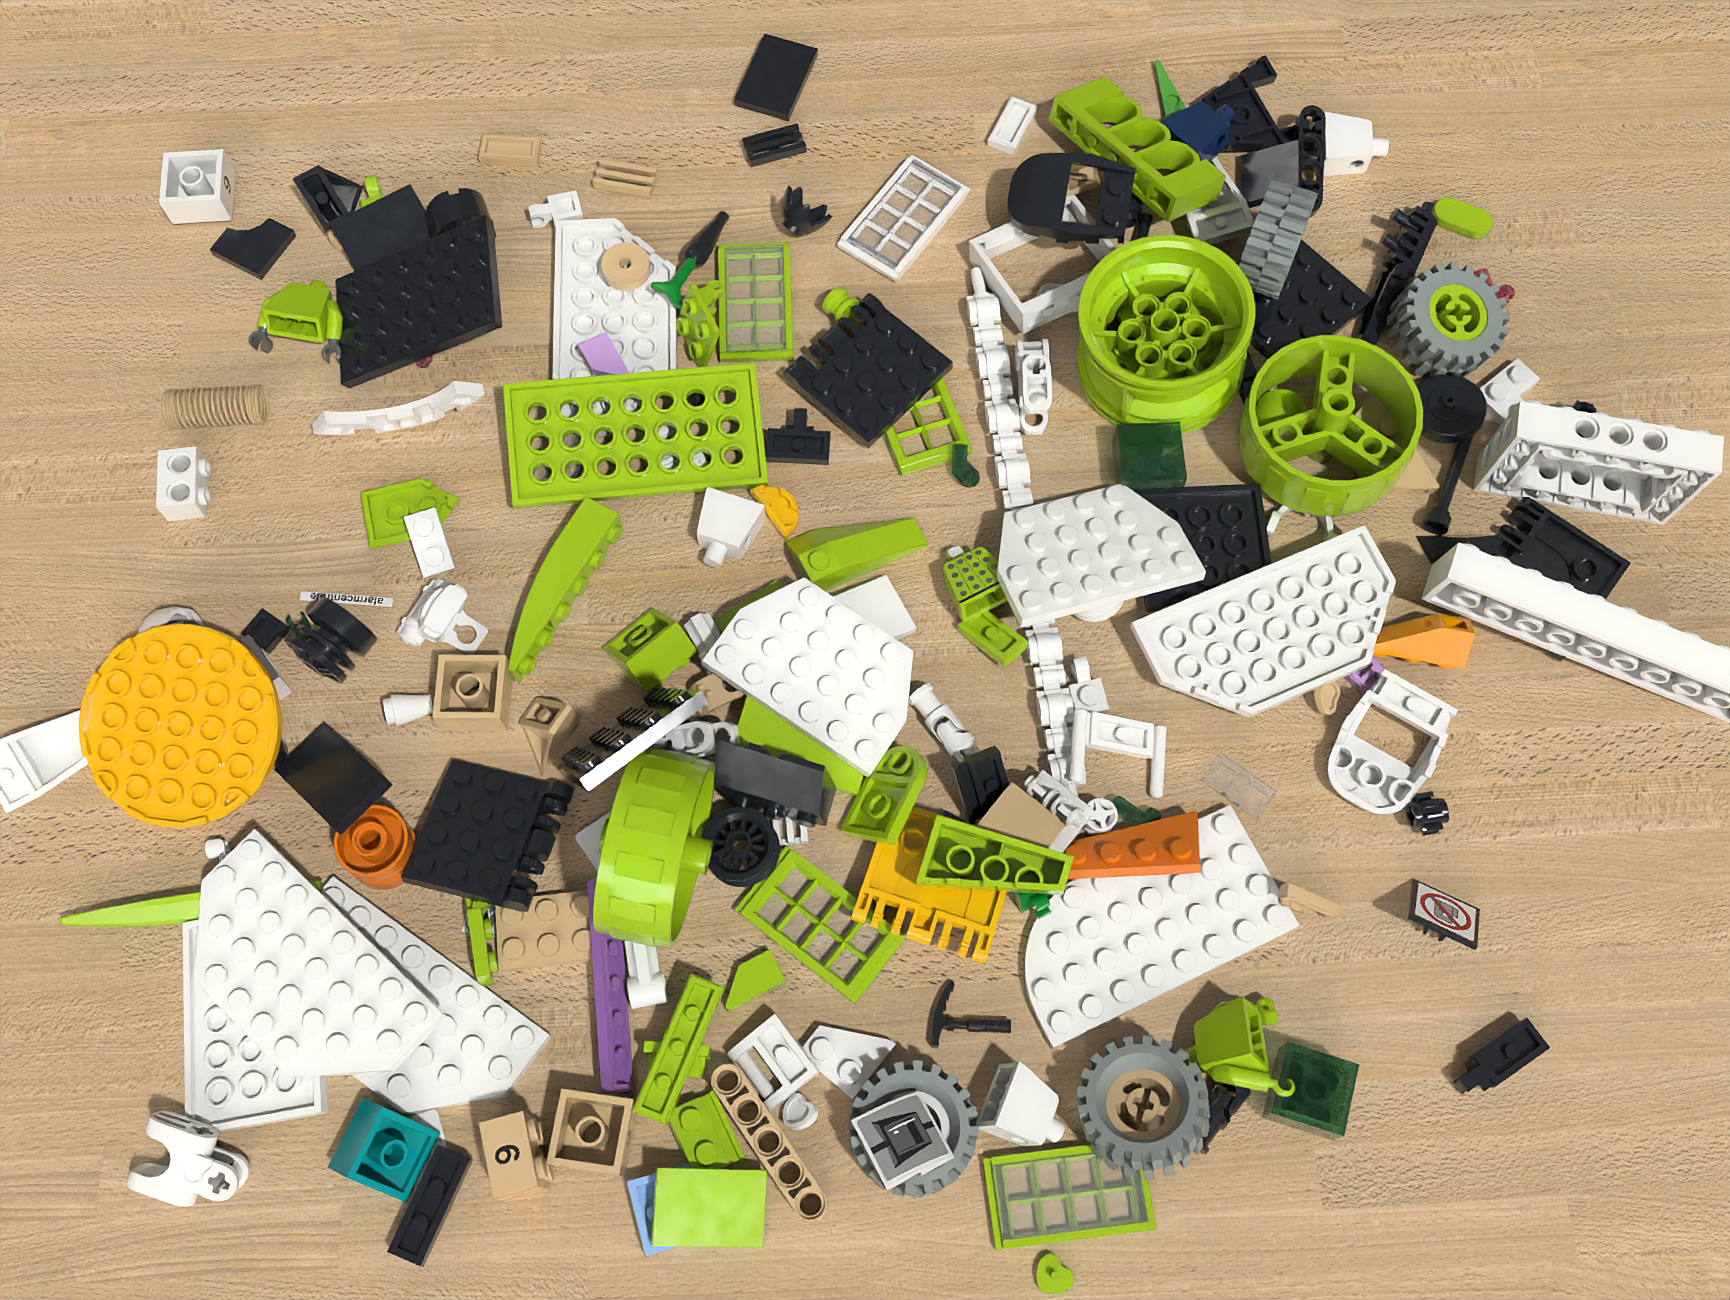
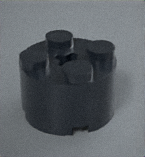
(454, 210)

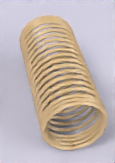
(249, 402)

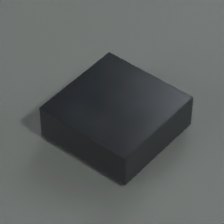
(266, 631)

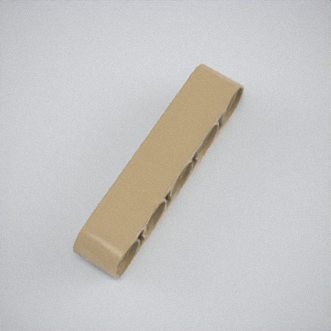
(754, 1131)

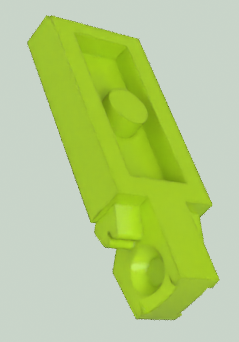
(481, 931)

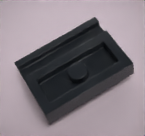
(980, 782)

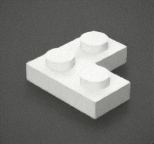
(1507, 388)

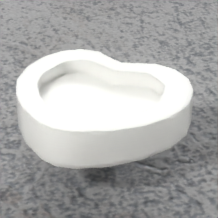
(798, 1112)

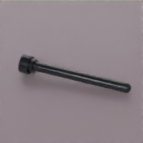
(1438, 518)

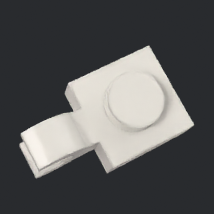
(559, 207)
(1087, 693)

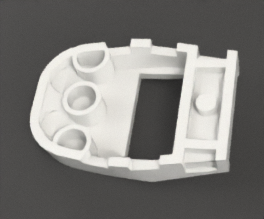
(1374, 777)

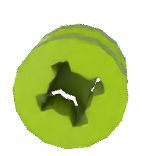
(839, 303)

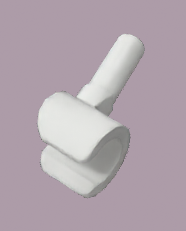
(217, 849)

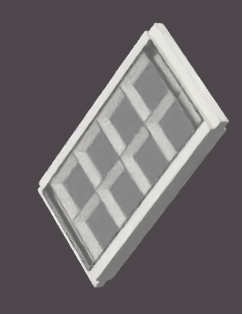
(903, 218)

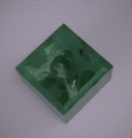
(1149, 455)
(1320, 1095)

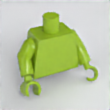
(1233, 1044)

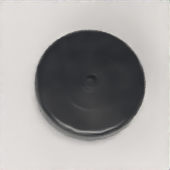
(1451, 408)

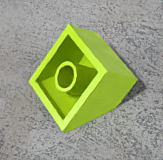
(650, 649)

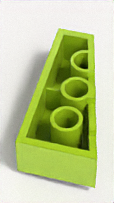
(985, 860)

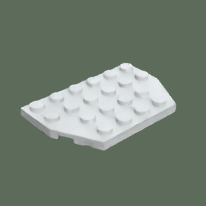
(1090, 554)
(819, 670)

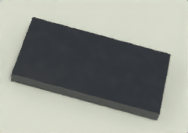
(333, 778)

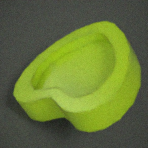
(1052, 1277)

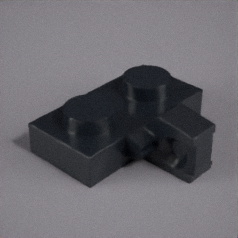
(798, 442)

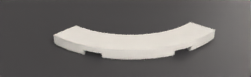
(409, 415)

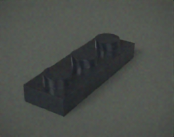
(430, 1206)

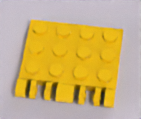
(893, 882)

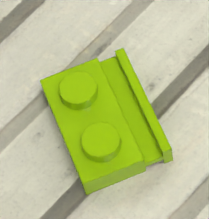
(705, 1133)

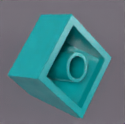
(383, 1150)

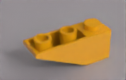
(1429, 639)

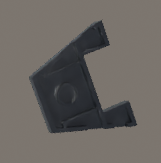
(1253, 125)

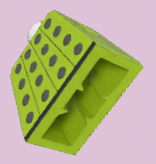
(972, 581)

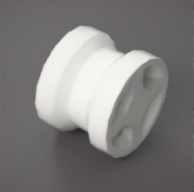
(1104, 813)

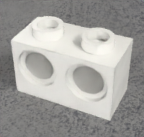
(175, 484)

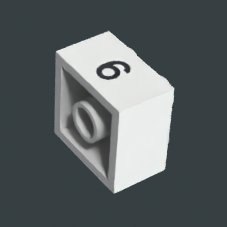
(197, 186)

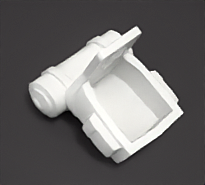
(437, 615)

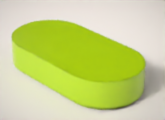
(1462, 218)

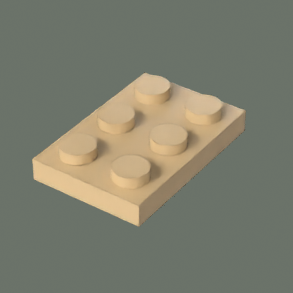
(547, 935)

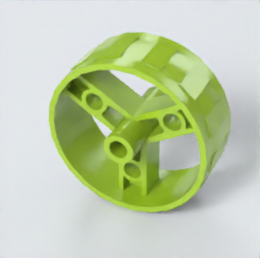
(1337, 364)
(654, 847)

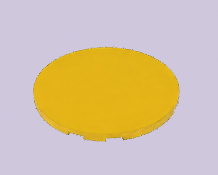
(180, 725)

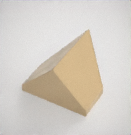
(547, 729)

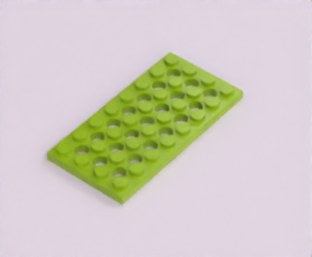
(616, 390)

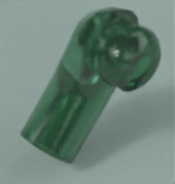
(962, 468)
(1133, 814)

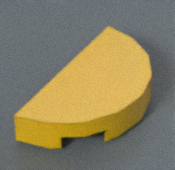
(779, 508)

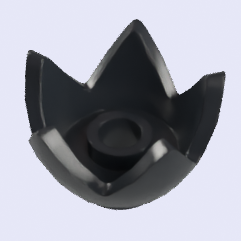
(800, 217)

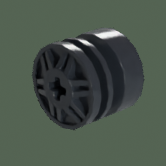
(331, 640)

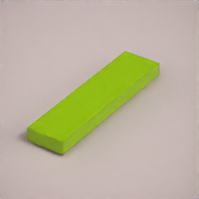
(678, 1049)

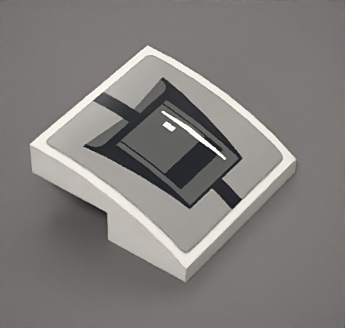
(902, 1139)

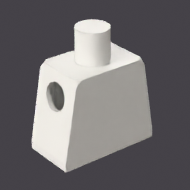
(1350, 145)
(727, 525)
(1020, 1107)

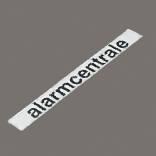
(348, 599)

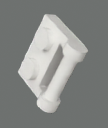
(782, 1055)

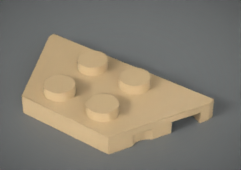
(1417, 474)

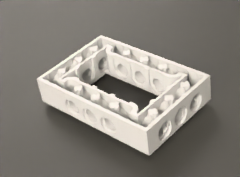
(1643, 481)

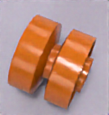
(376, 848)

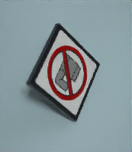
(1444, 914)

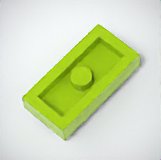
(994, 637)

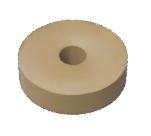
(625, 278)

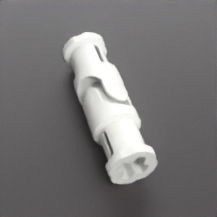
(951, 733)

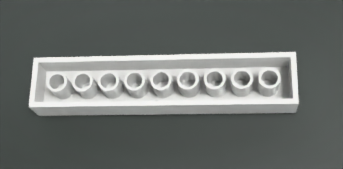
(1582, 628)

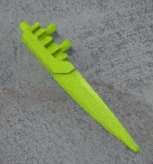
(152, 912)

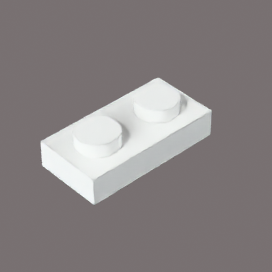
(430, 543)

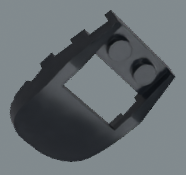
(1040, 194)

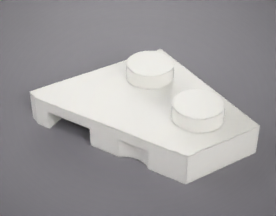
(847, 1057)

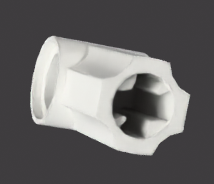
(703, 634)
(646, 981)

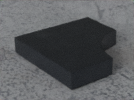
(254, 249)

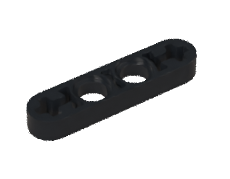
(1315, 161)

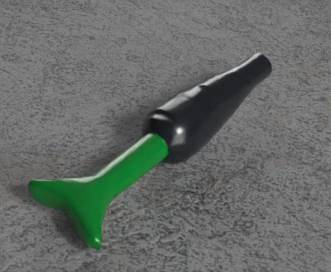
(695, 257)

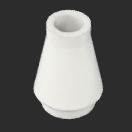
(406, 708)

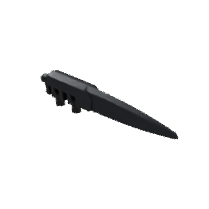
(1405, 256)

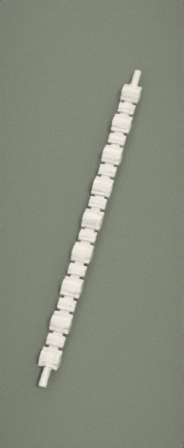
(1013, 472)

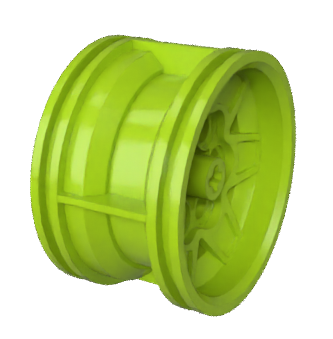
(1192, 280)

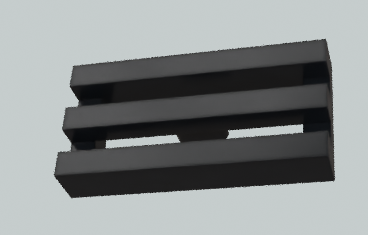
(772, 141)

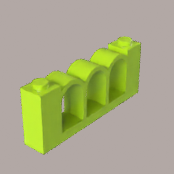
(1080, 115)

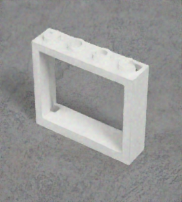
(1050, 304)

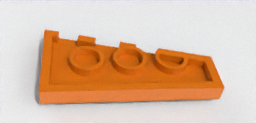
(1140, 850)

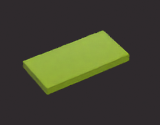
(778, 737)

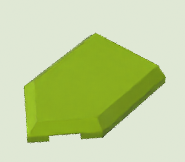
(388, 505)

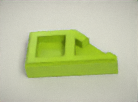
(754, 979)

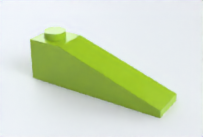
(847, 552)

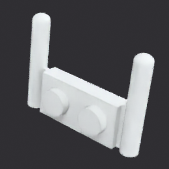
(1121, 737)

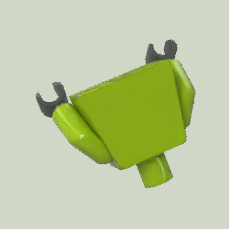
(302, 314)

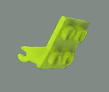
(697, 321)

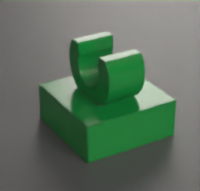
(1036, 901)

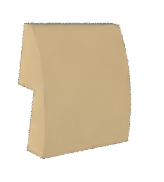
(1022, 818)

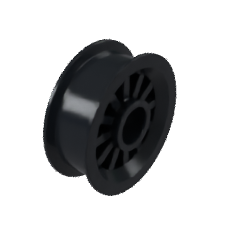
(770, 852)

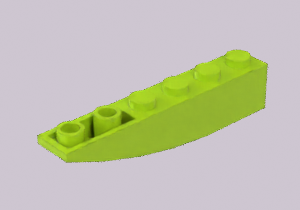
(561, 579)

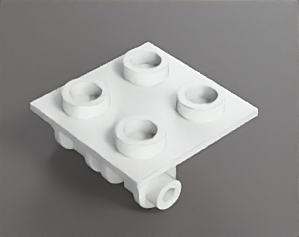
(1061, 803)

